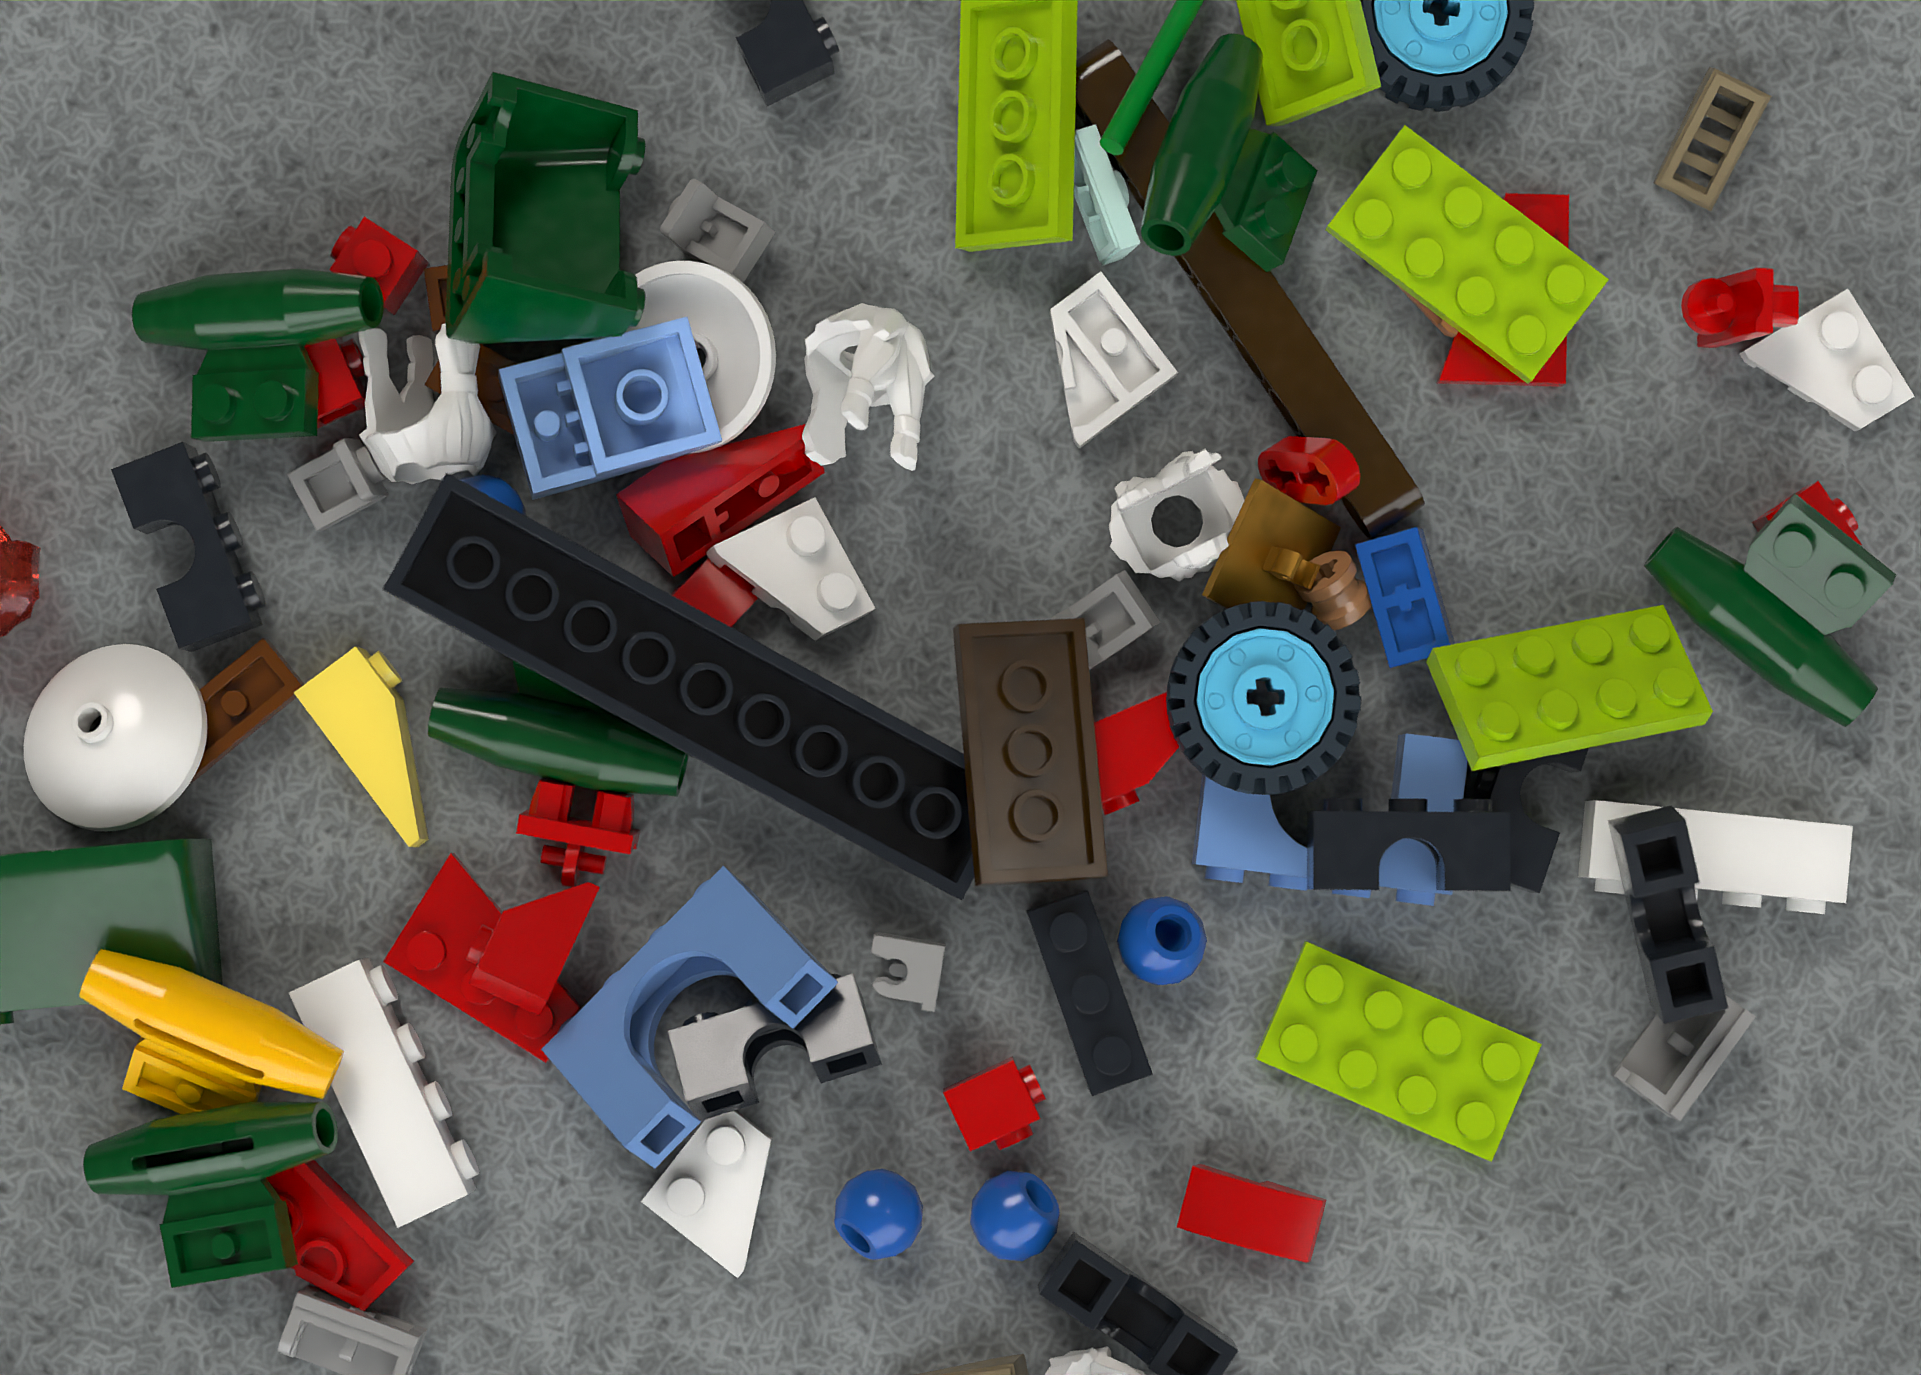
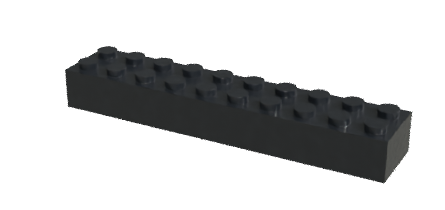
(690, 681)

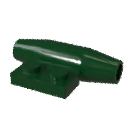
(1224, 166)
(255, 339)
(1782, 603)
(556, 737)
(214, 1167)

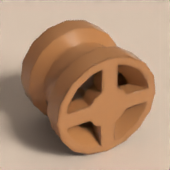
(1336, 593)

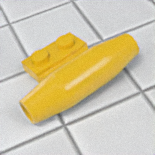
(203, 1040)

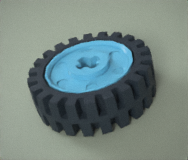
(1448, 62)
(1292, 657)

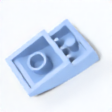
(609, 407)

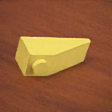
(370, 730)

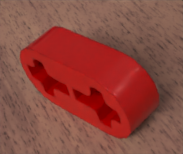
(1310, 469)

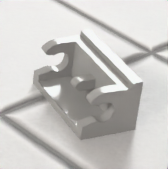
(919, 973)
(1679, 1058)
(348, 1339)

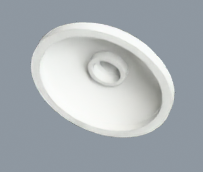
(728, 328)
(138, 754)

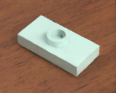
(1102, 199)

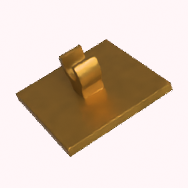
(1270, 550)

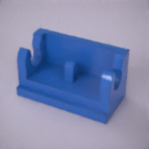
(1405, 596)

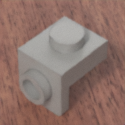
(715, 230)
(338, 483)
(1113, 617)

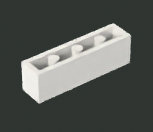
(1737, 856)
(385, 1092)

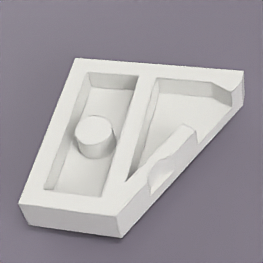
(1104, 358)
(1834, 363)
(799, 569)
(715, 1188)

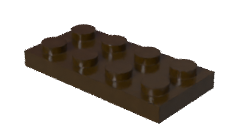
(1030, 751)

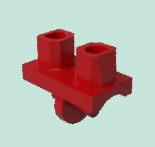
(1739, 307)
(551, 820)

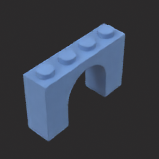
(1243, 834)
(610, 1041)

